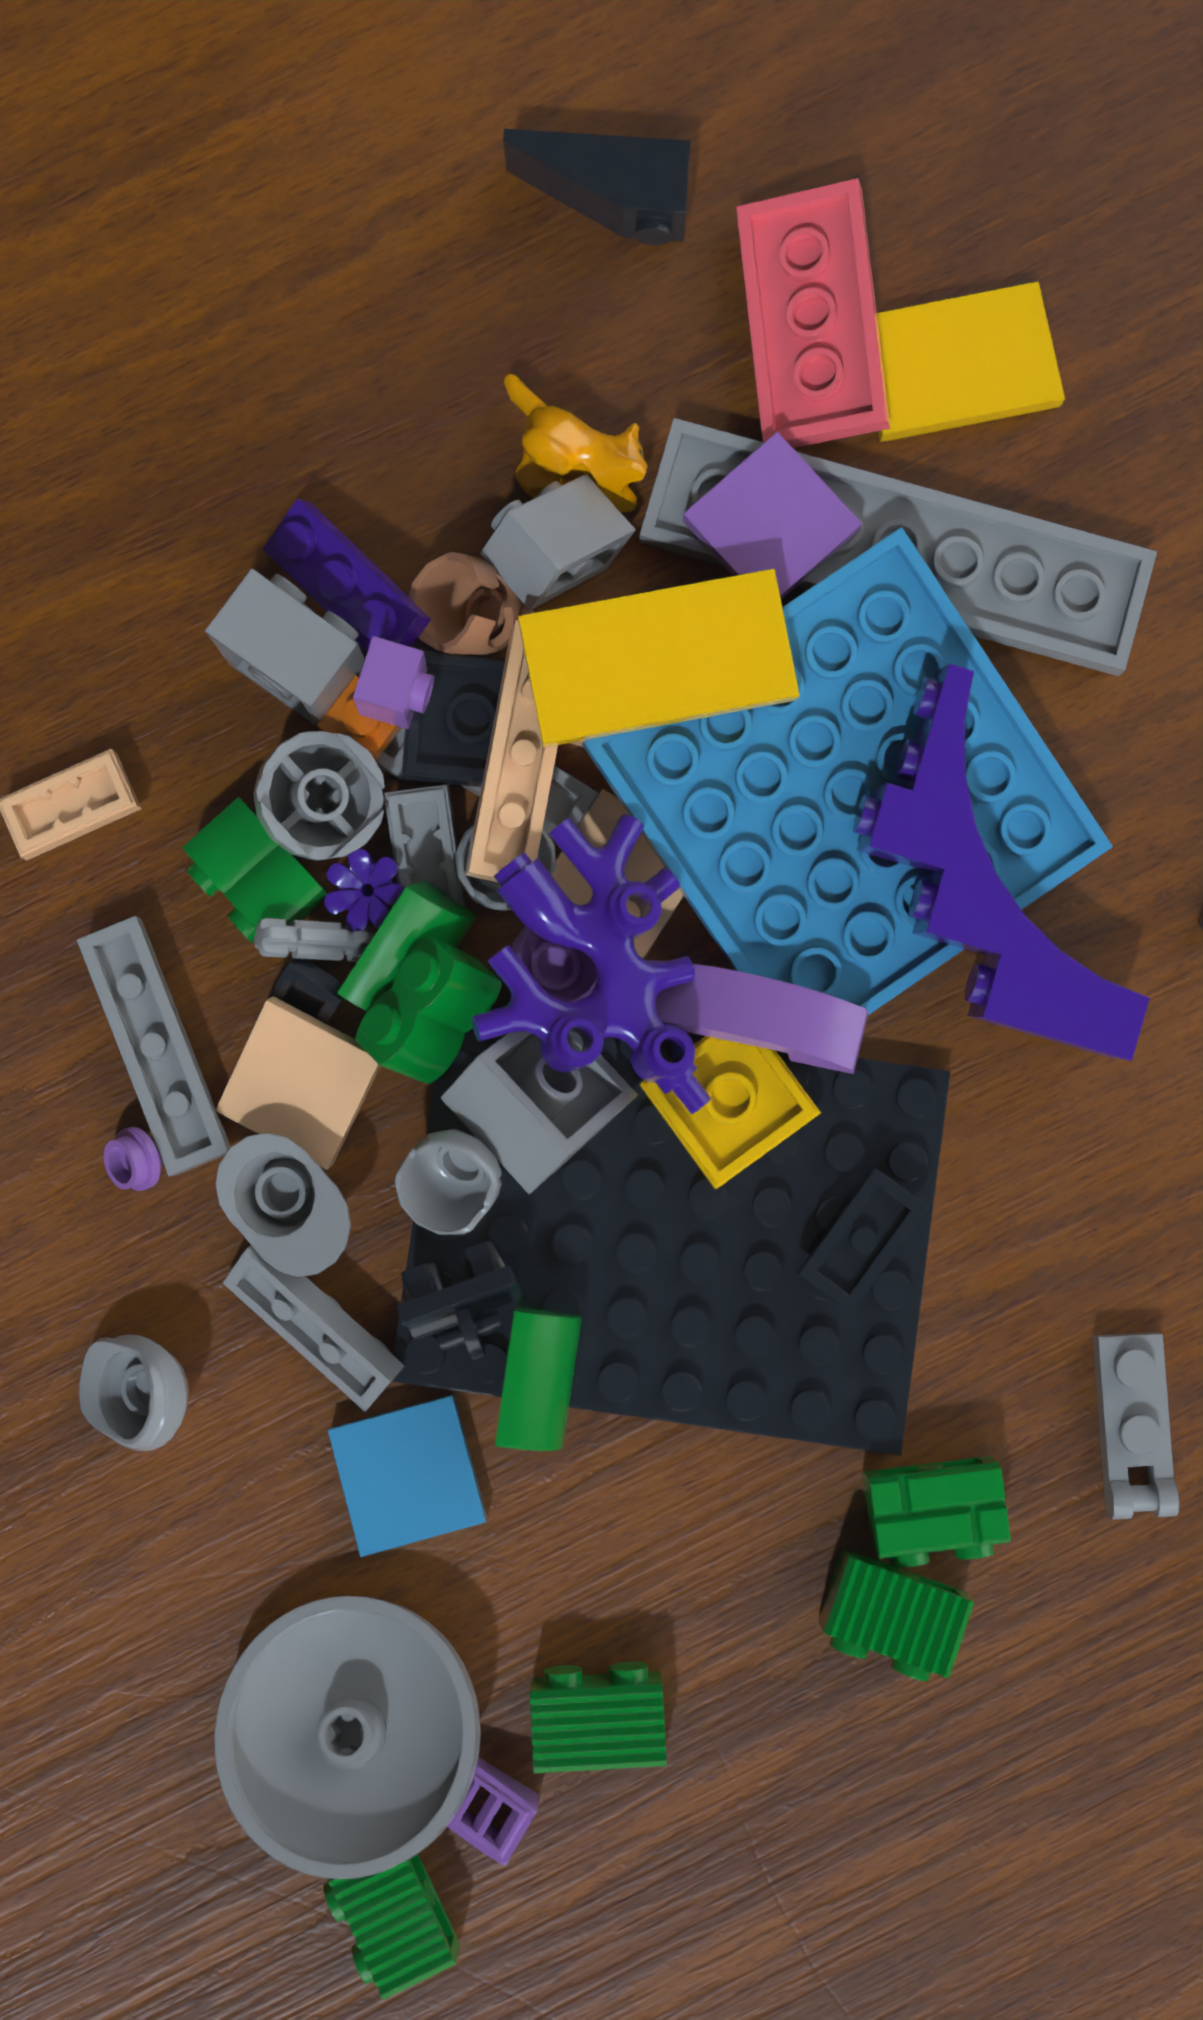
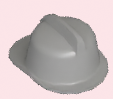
(283, 1204)

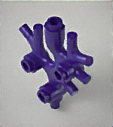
(605, 930)

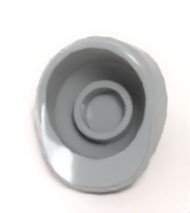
(133, 1391)

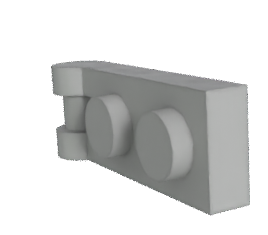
(1134, 1423)

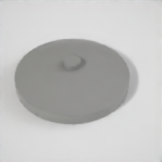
(347, 1737)

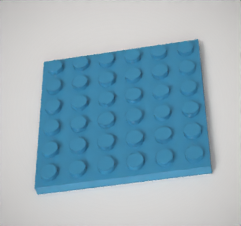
(766, 798)

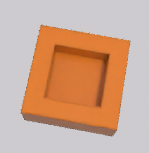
(345, 720)

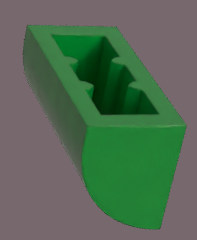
(416, 915)
(538, 1380)

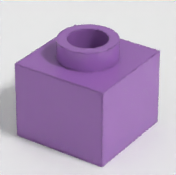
(393, 683)

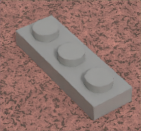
(315, 1328)

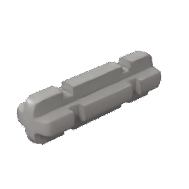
(310, 940)

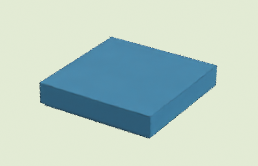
(407, 1475)

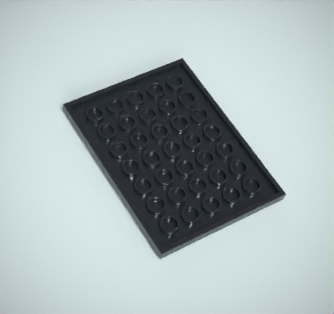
(698, 1286)

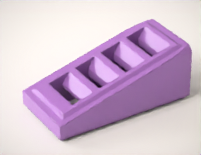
(477, 1830)

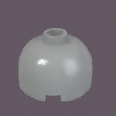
(319, 795)

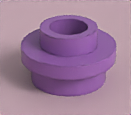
(133, 1160)

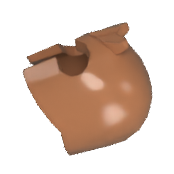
(467, 605)

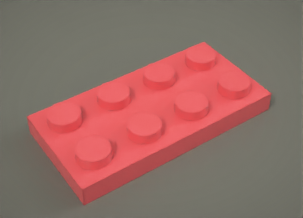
(813, 315)

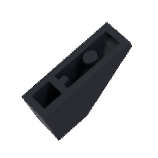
(617, 181)

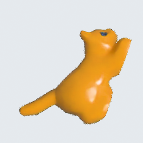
(565, 448)

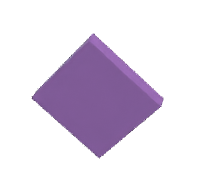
(772, 517)

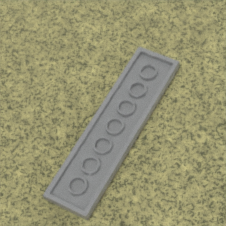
(1001, 569)

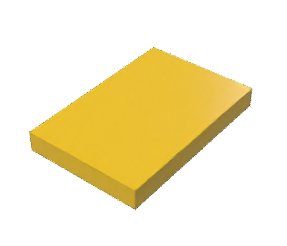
(967, 361)

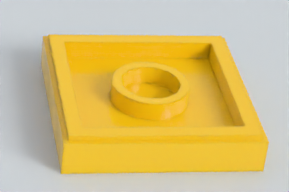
(750, 1110)

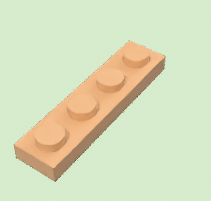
(514, 776)

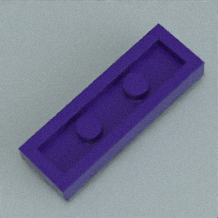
(343, 578)

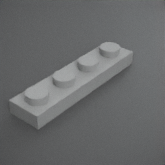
(154, 1046)

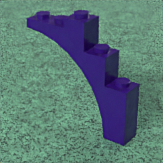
(965, 904)

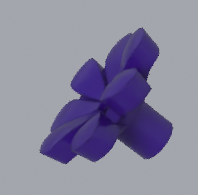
(356, 891)

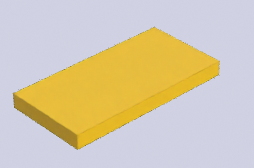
(658, 658)

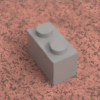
(556, 540)

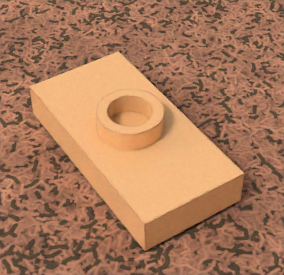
(68, 804)

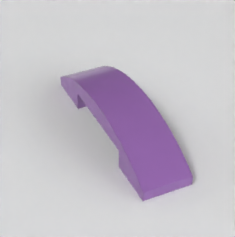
(766, 1015)

